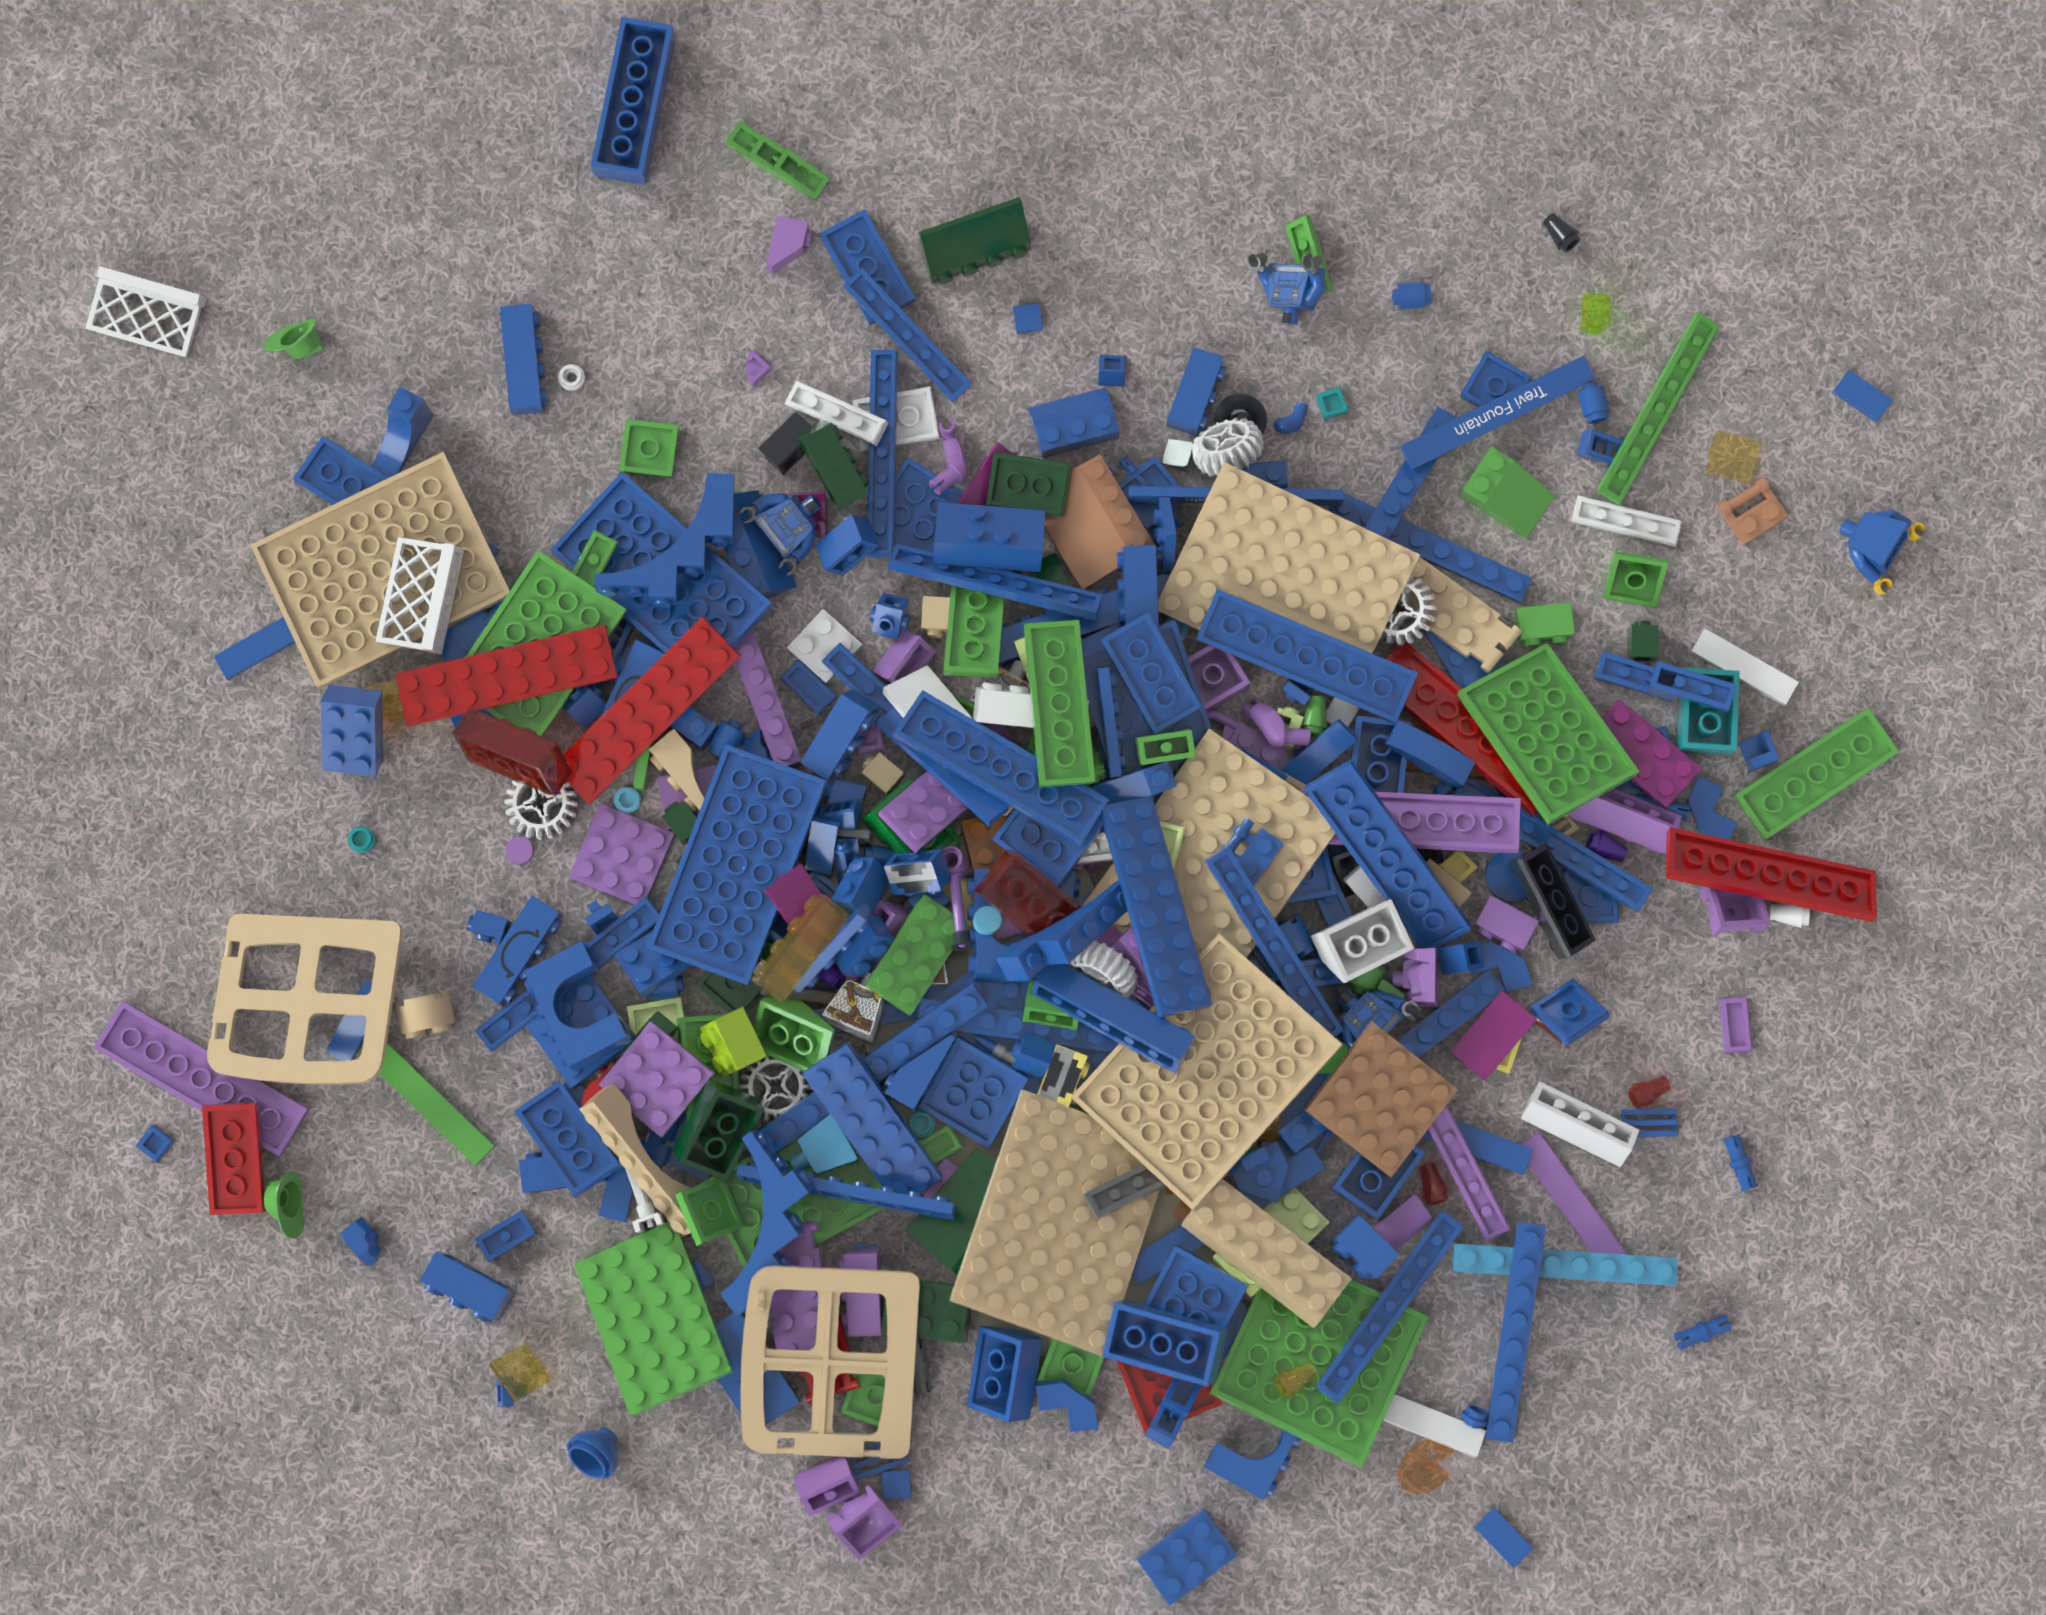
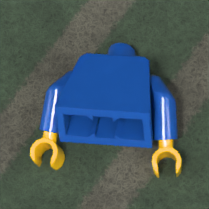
(1877, 542)

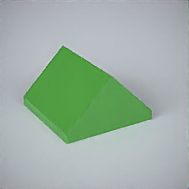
(1635, 578)

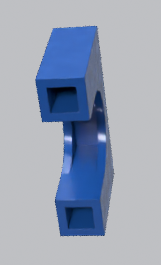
(985, 947)
(549, 983)
(1252, 1474)

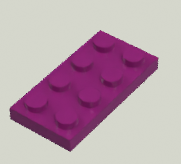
(1661, 765)

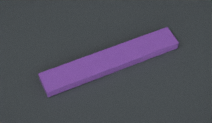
(1468, 1176)
(1570, 1198)

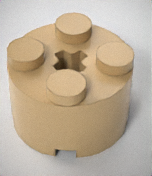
(425, 1013)

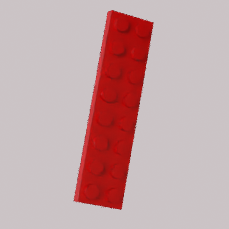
(506, 675)
(1437, 707)
(648, 709)
(1771, 874)

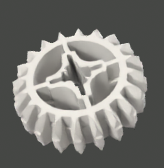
(1229, 442)
(1422, 616)
(528, 806)
(1106, 968)
(768, 1098)

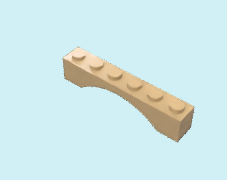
(678, 761)
(612, 1118)

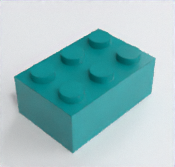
(1706, 728)

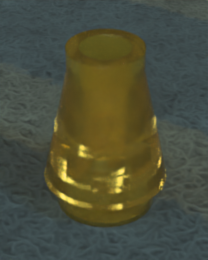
(1294, 1379)

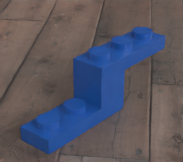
(1665, 681)

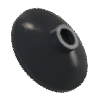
(1245, 403)

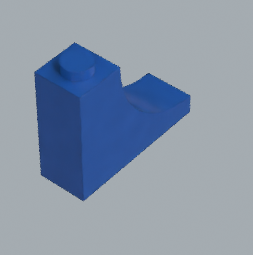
(406, 423)

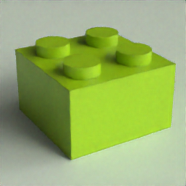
(732, 1042)

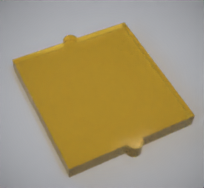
(1733, 457)
(519, 1372)

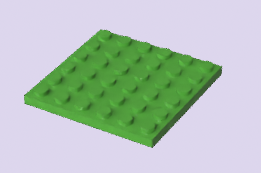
(1278, 1340)

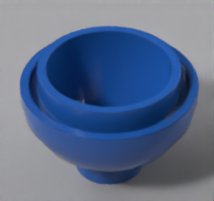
(594, 1452)

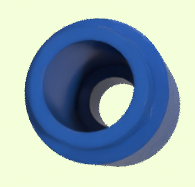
(1411, 295)
(1593, 403)
(726, 733)
(668, 990)

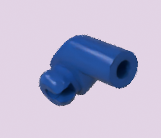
(1293, 422)

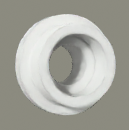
(571, 369)

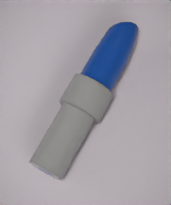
(997, 1050)

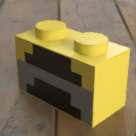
(1063, 1075)

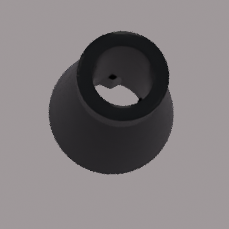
(1563, 234)

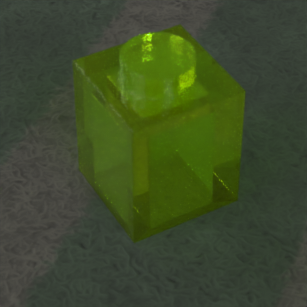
(1594, 313)

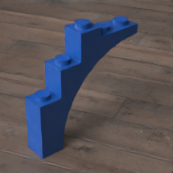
(687, 556)
(779, 1225)

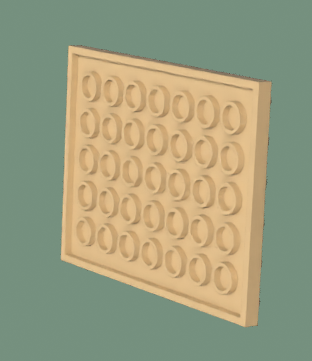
(1287, 560)
(338, 563)
(1209, 801)
(1242, 1072)
(1036, 1244)

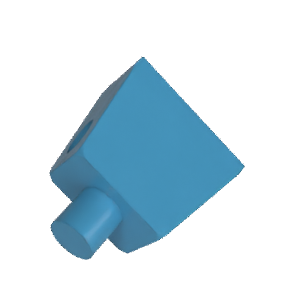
(824, 1148)

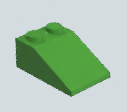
(1507, 493)
(792, 1032)

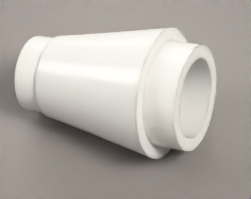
(1790, 914)

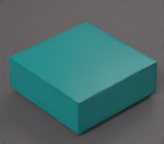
(1332, 403)

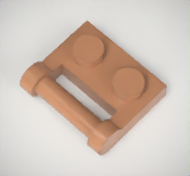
(1757, 519)

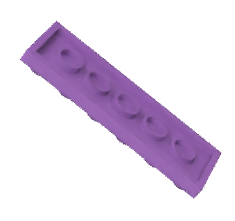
(928, 806)

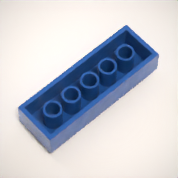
(633, 100)

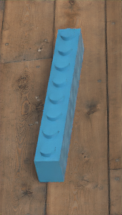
(1570, 1265)

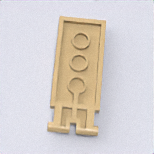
(1462, 618)

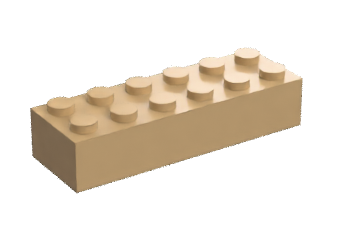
(1267, 1252)

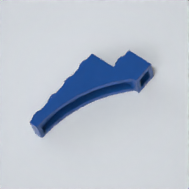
(1064, 939)

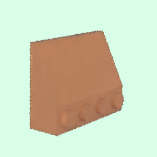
(1094, 524)

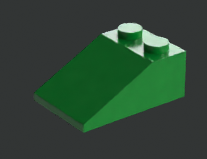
(891, 839)

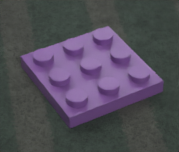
(621, 855)
(658, 1078)

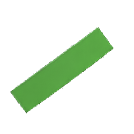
(776, 160)

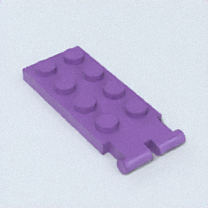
(797, 1310)

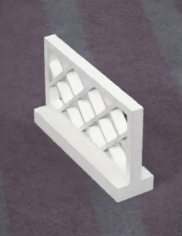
(153, 290)
(440, 603)

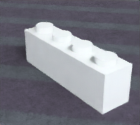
(1580, 1124)

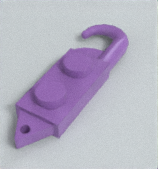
(1249, 739)

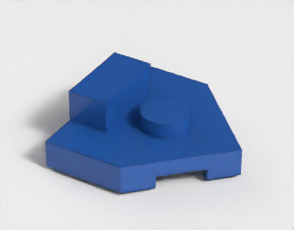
(1262, 1173)

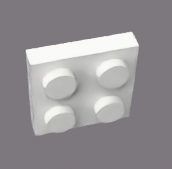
(818, 641)

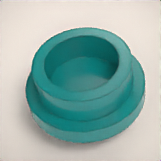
(361, 839)
(921, 1124)

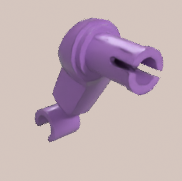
(956, 461)
(1273, 726)

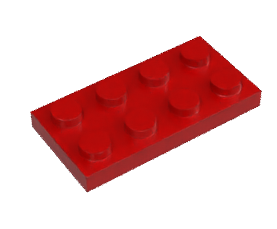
(233, 1158)

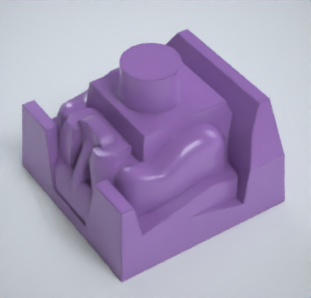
(1734, 911)
(1420, 977)
(863, 1523)

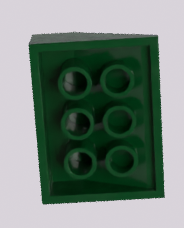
(975, 241)
(966, 1189)

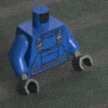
(1290, 285)
(786, 524)
(1375, 1007)

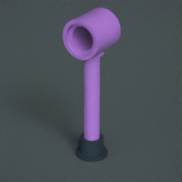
(958, 872)

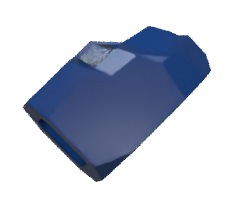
(362, 1241)

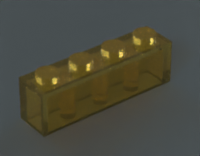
(800, 946)

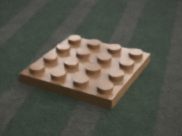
(1381, 1099)

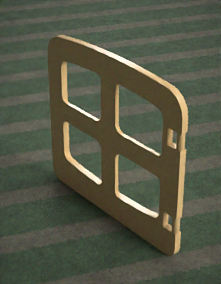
(304, 1000)
(828, 1361)

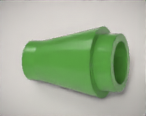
(1315, 716)

